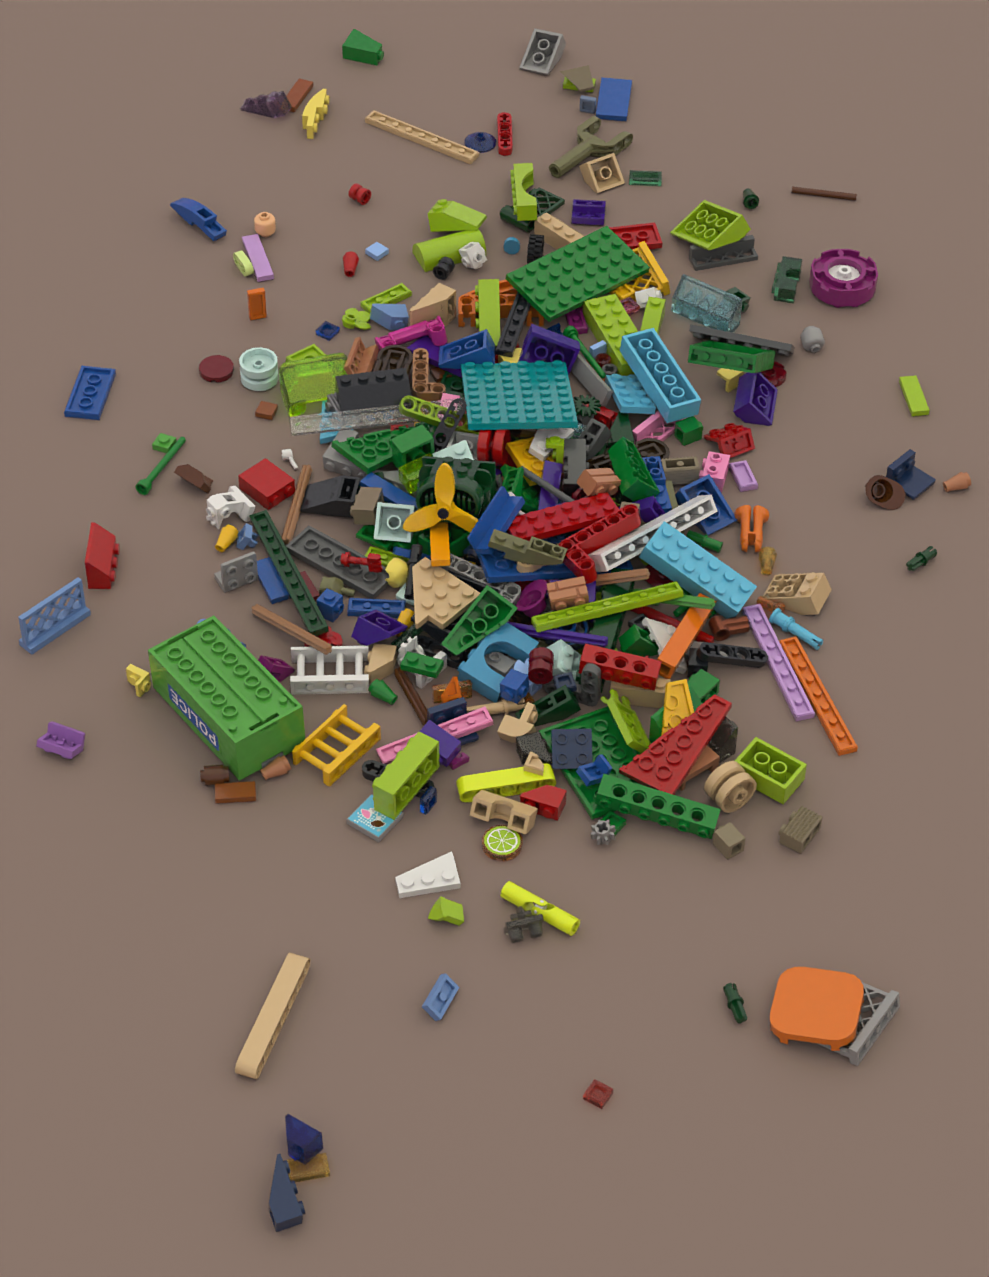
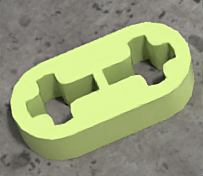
(243, 263)

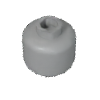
(812, 339)

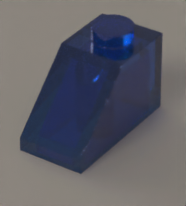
(302, 1140)

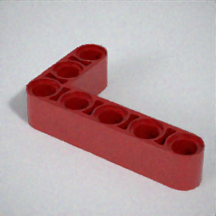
(595, 537)

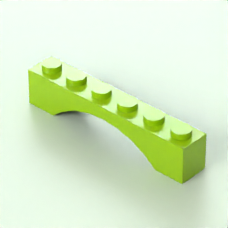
(523, 203)

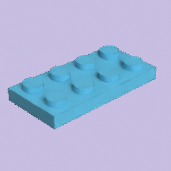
(630, 394)

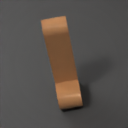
(420, 386)

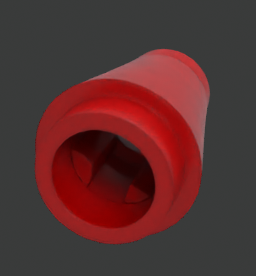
(350, 263)

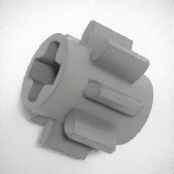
(603, 832)

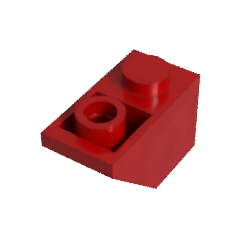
(547, 799)

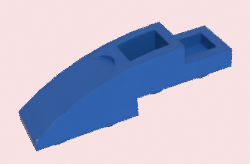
(198, 214)
(656, 470)

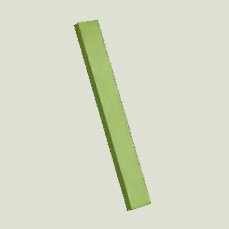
(607, 606)

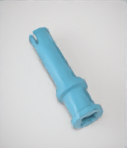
(789, 625)

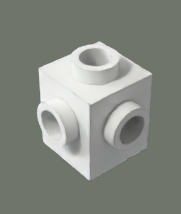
(472, 255)

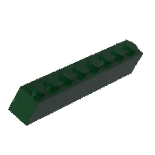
(610, 624)

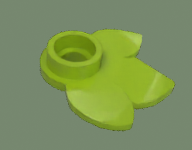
(356, 319)

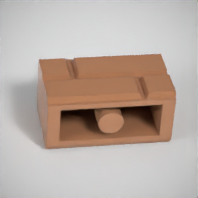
(599, 481)
(567, 593)

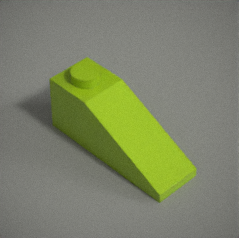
(653, 314)

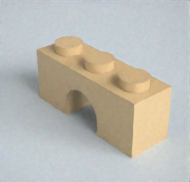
(517, 814)

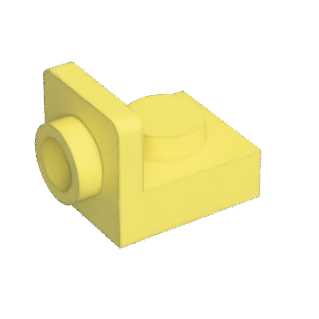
(138, 678)

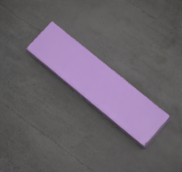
(257, 257)

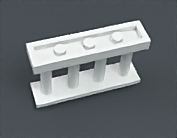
(329, 683)

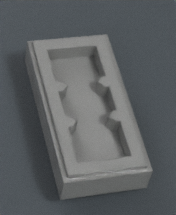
(499, 663)

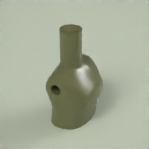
(336, 585)

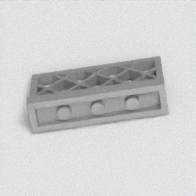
(874, 1025)

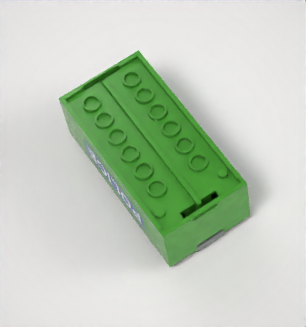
(227, 697)

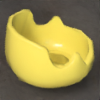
(397, 572)

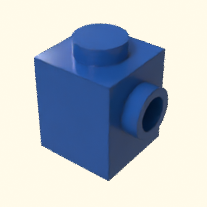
(330, 604)
(514, 686)

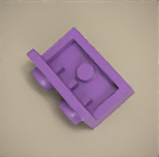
(62, 740)

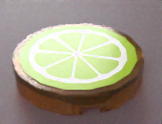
(501, 843)

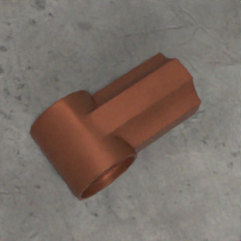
(723, 628)

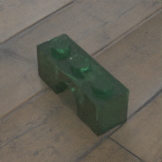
(786, 279)

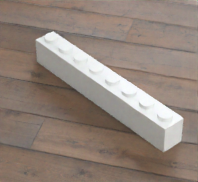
(635, 541)

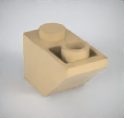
(381, 661)

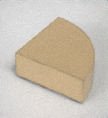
(534, 764)

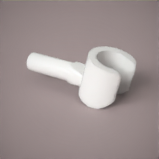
(287, 455)

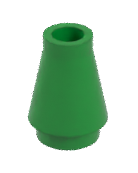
(381, 690)

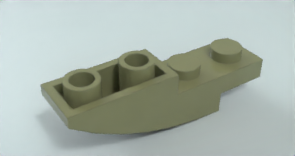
(529, 552)

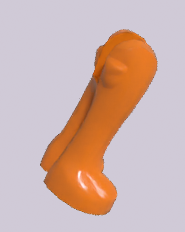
(743, 516)

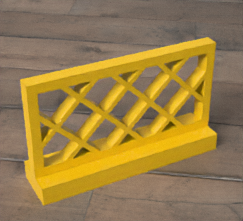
(657, 276)

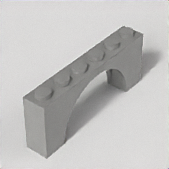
(335, 462)

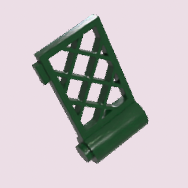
(508, 216)

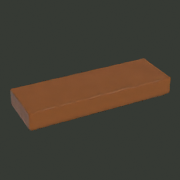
(298, 93)

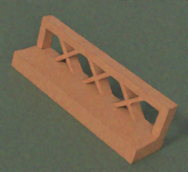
(361, 358)

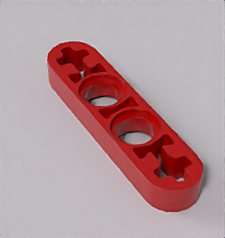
(504, 133)

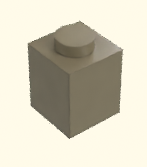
(728, 840)

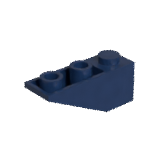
(283, 1204)

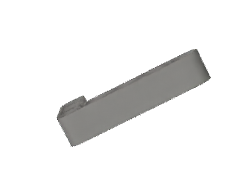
(509, 590)

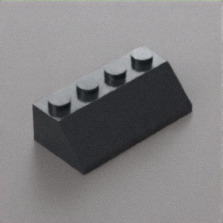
(372, 389)

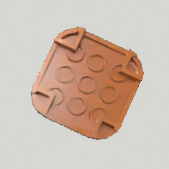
(817, 1006)

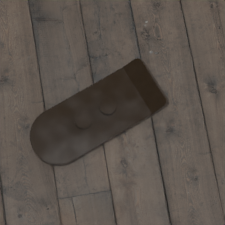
(394, 357)
(646, 447)

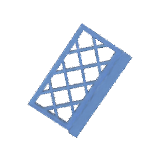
(60, 620)

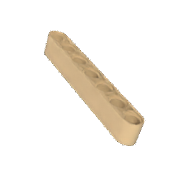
(272, 1016)

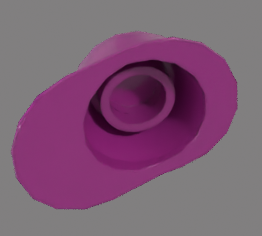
(532, 598)

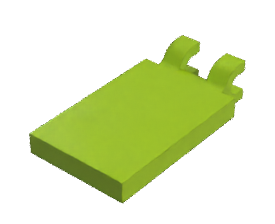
(627, 721)

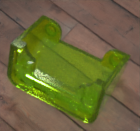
(309, 380)

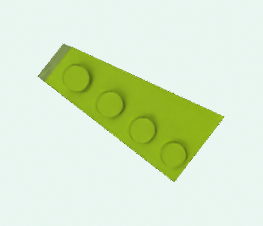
(488, 307)

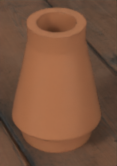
(957, 482)
(275, 768)

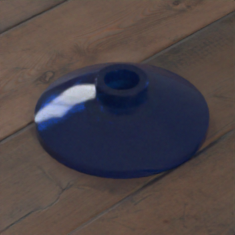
(480, 142)

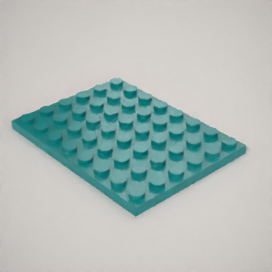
(518, 395)

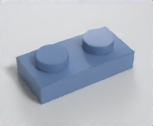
(440, 997)

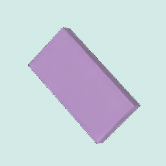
(743, 476)

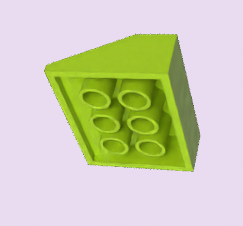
(711, 226)

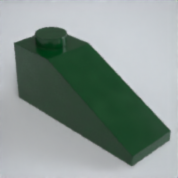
(620, 428)
(555, 706)

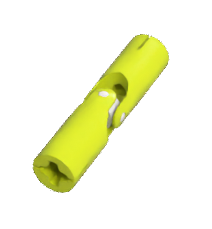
(551, 914)

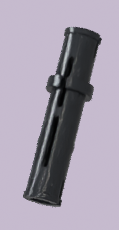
(415, 557)

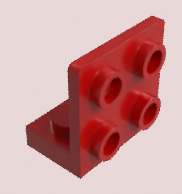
(732, 439)

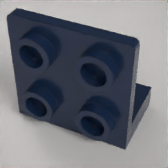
(910, 477)
(448, 711)
(571, 748)

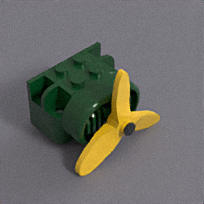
(452, 492)

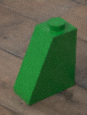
(362, 48)

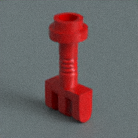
(373, 561)

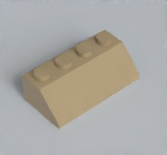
(555, 231)

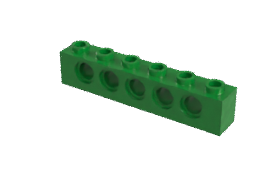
(653, 798)

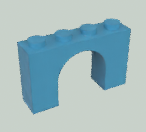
(505, 640)

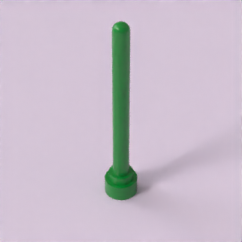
(572, 333)
(145, 485)

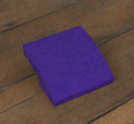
(588, 212)

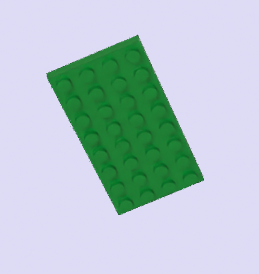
(577, 273)

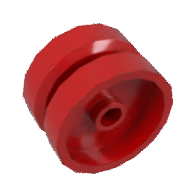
(492, 446)

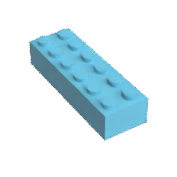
(660, 375)
(697, 570)

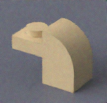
(513, 727)

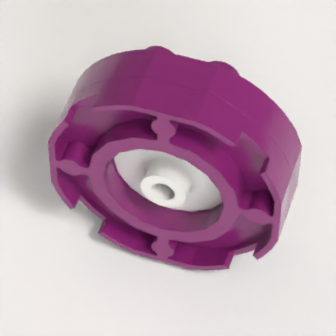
(843, 278)

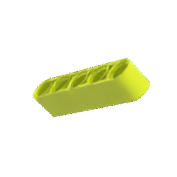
(503, 782)

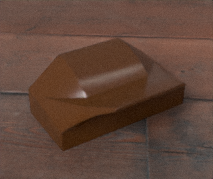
(194, 477)

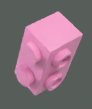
(717, 466)

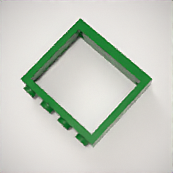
(731, 356)

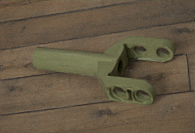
(588, 146)

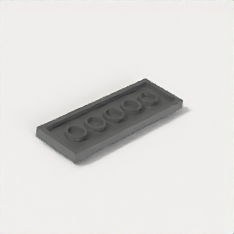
(734, 338)
(325, 555)

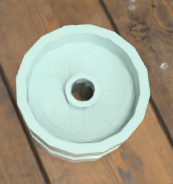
(258, 369)

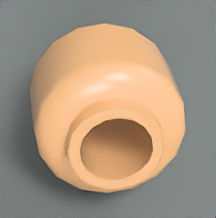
(264, 224)

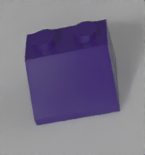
(376, 627)

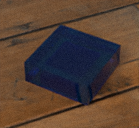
(327, 330)
(428, 800)

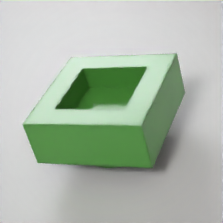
(163, 443)

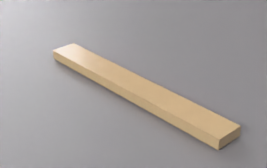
(422, 137)

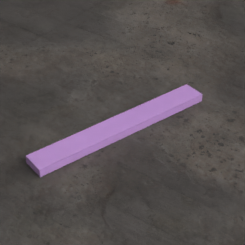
(778, 663)

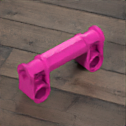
(434, 329)

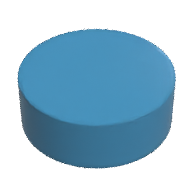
(511, 245)

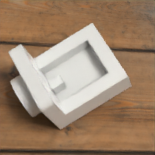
(643, 295)

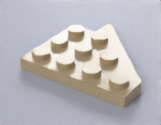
(439, 595)

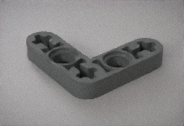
(584, 690)

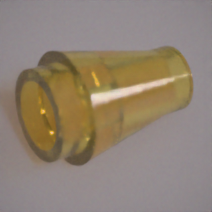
(767, 559)

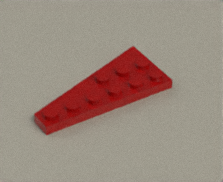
(676, 751)

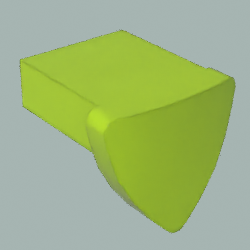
(447, 911)

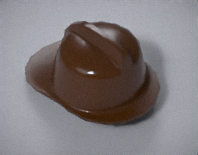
(885, 492)

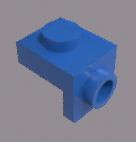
(593, 772)

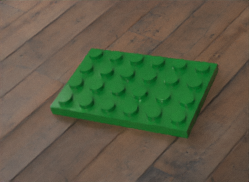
(606, 741)

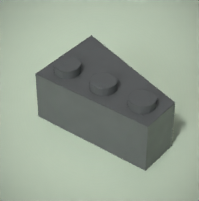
(574, 463)

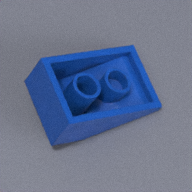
(473, 348)
(707, 486)

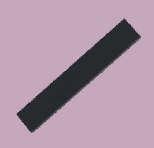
(513, 326)

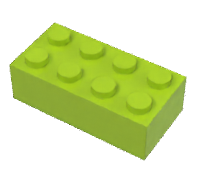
(406, 775)

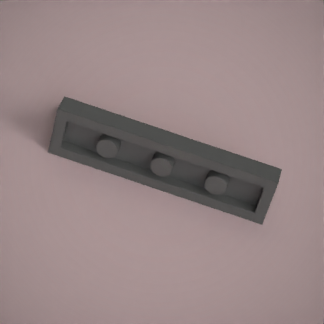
(735, 249)

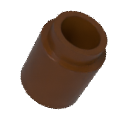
(214, 774)

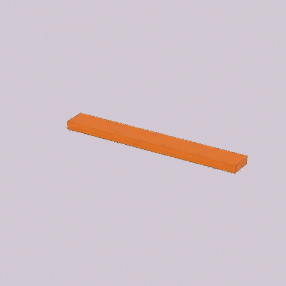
(819, 697)

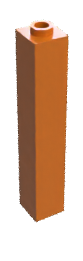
(682, 639)

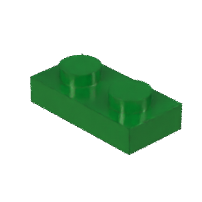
(421, 664)

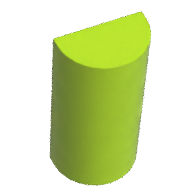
(431, 251)

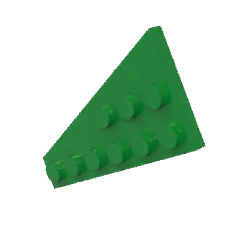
(374, 448)

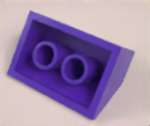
(548, 346)
(755, 399)

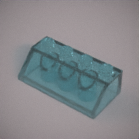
(706, 304)

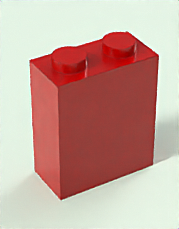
(266, 484)

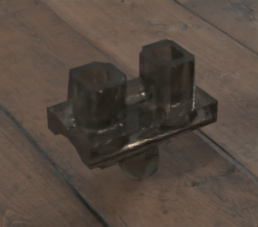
(524, 922)

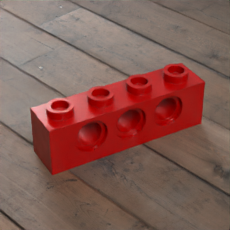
(622, 666)

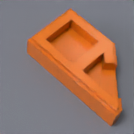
(452, 691)

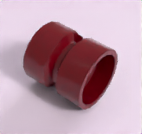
(540, 665)

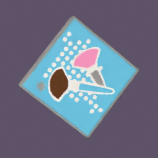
(371, 821)

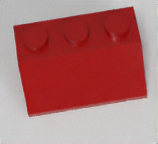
(101, 558)

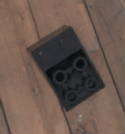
(331, 496)

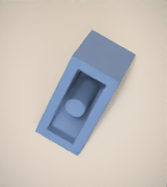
(390, 315)

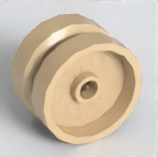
(730, 786)

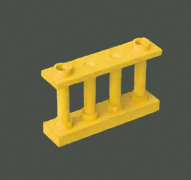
(343, 759)

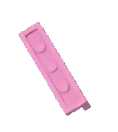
(653, 424)

